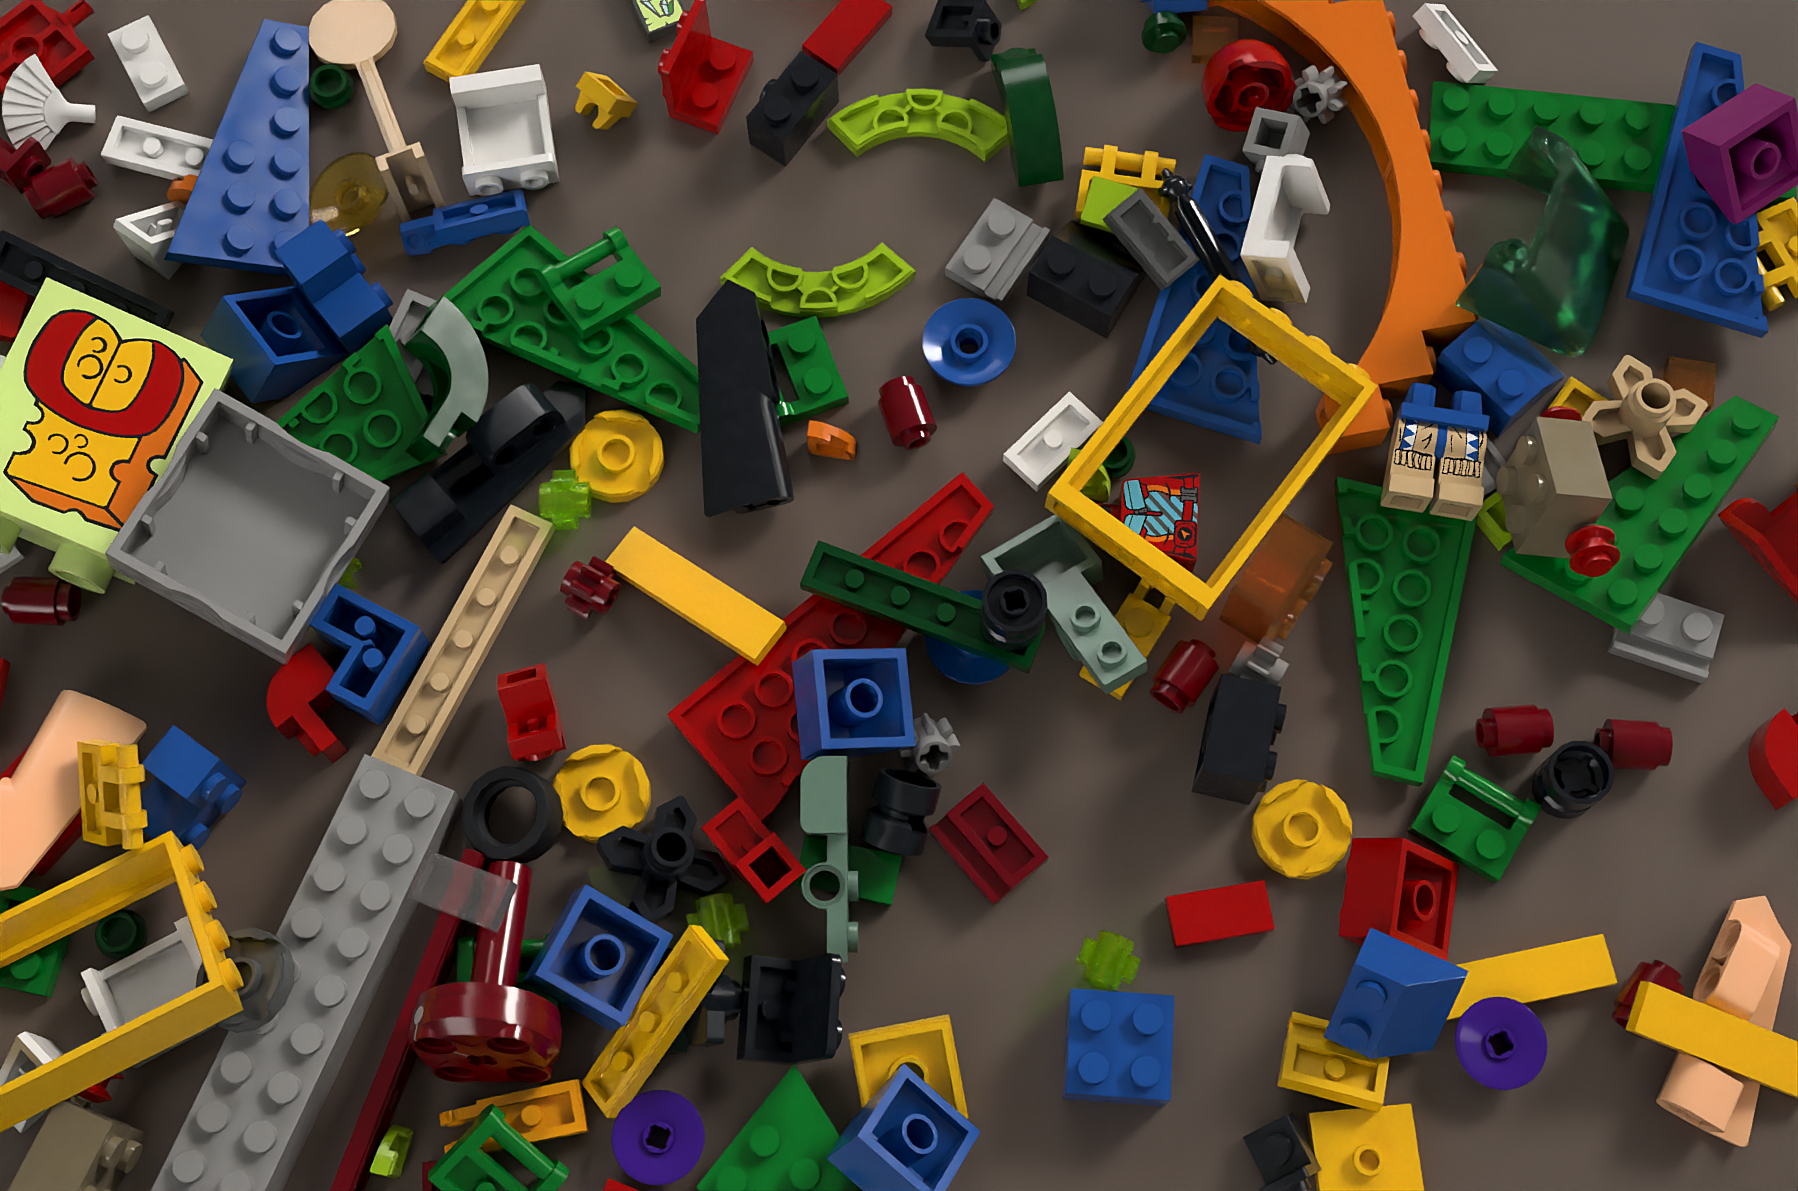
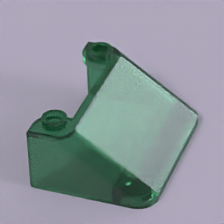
(1567, 273)

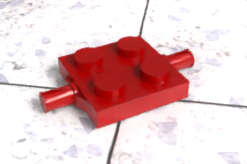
(47, 33)

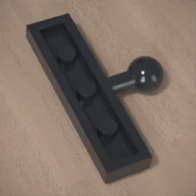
(28, 265)

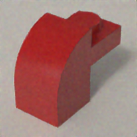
(298, 699)
(531, 713)
(1775, 758)
(753, 851)

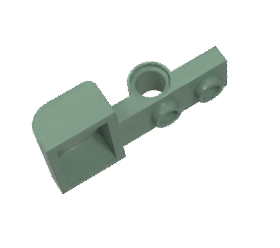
(1084, 624)
(826, 815)

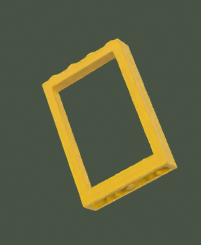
(1274, 334)
(86, 901)

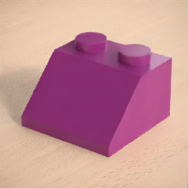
(1746, 150)

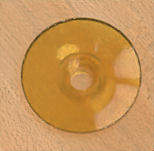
(348, 193)

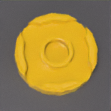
(618, 456)
(602, 791)
(1301, 829)

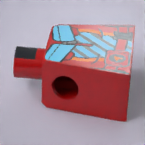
(1163, 513)

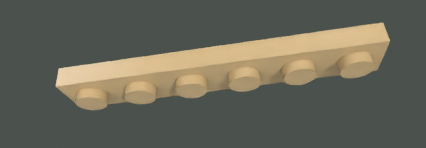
(464, 641)

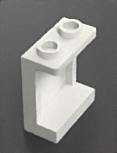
(505, 130)
(1285, 193)
(144, 981)

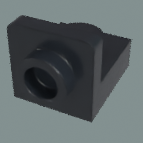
(965, 25)
(1283, 1155)

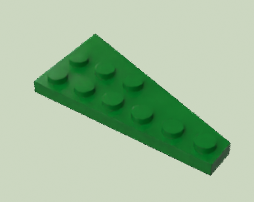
(622, 360)
(364, 412)
(1657, 518)
(1403, 605)
(781, 1146)

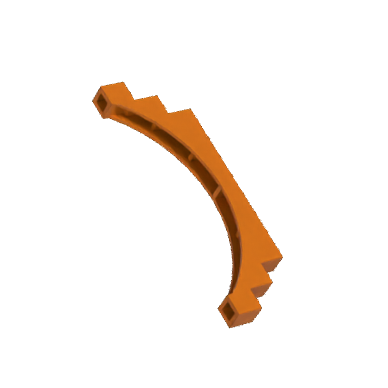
(1425, 267)

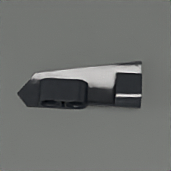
(738, 403)
(501, 458)

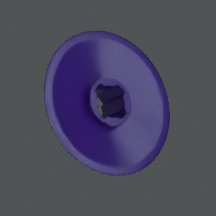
(1519, 1031)
(634, 1130)

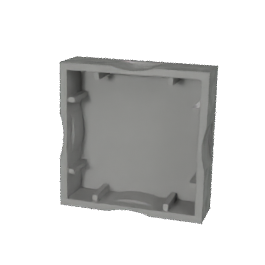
(248, 527)

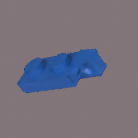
(465, 222)

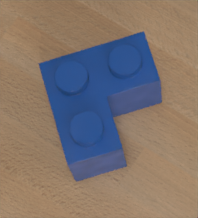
(333, 285)
(379, 652)
(187, 789)

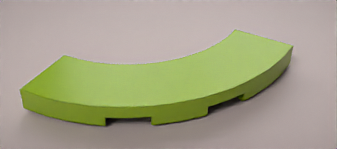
(920, 114)
(824, 293)

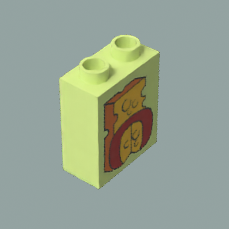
(91, 424)

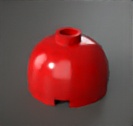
(1243, 78)

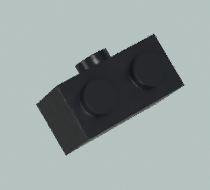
(792, 108)

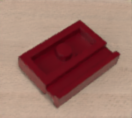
(988, 844)

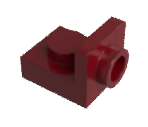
(22, 164)

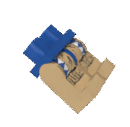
(1438, 437)

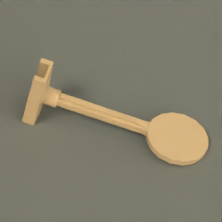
(355, 37)

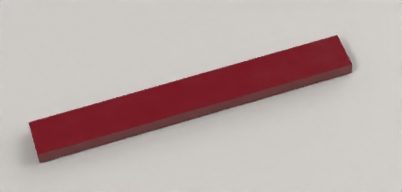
(399, 1056)

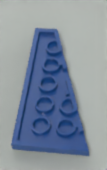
(257, 168)
(1688, 248)
(1218, 377)

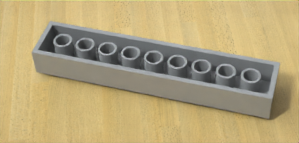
(341, 940)

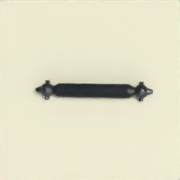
(1202, 238)

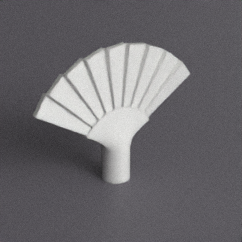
(37, 107)

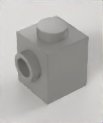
(1274, 135)

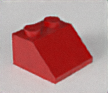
(1399, 893)

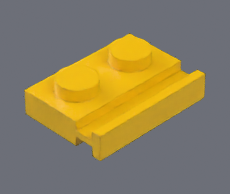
(1329, 1069)

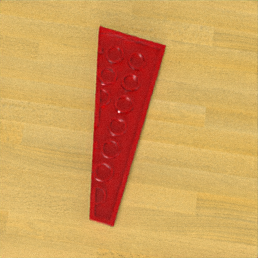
(748, 713)

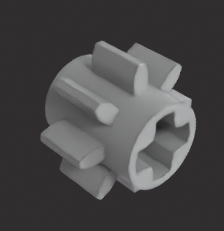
(1329, 88)
(1260, 662)
(933, 746)

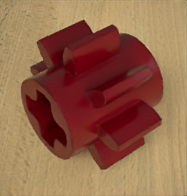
(590, 587)

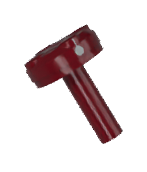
(488, 1025)

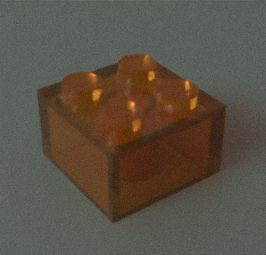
(1281, 573)

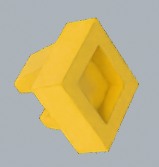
(610, 98)

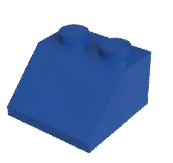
(272, 341)
(1500, 368)
(853, 702)
(1394, 999)
(904, 1139)

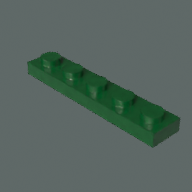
(907, 602)

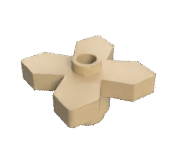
(1644, 414)

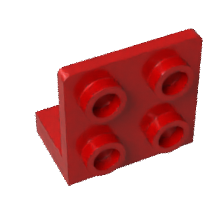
(701, 72)

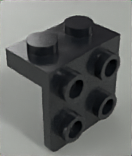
(790, 1009)

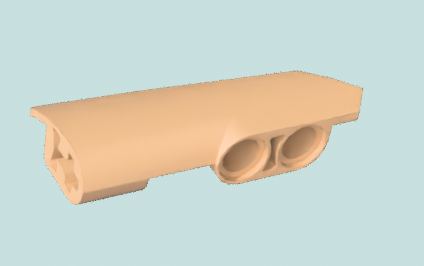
(45, 786)
(1743, 980)

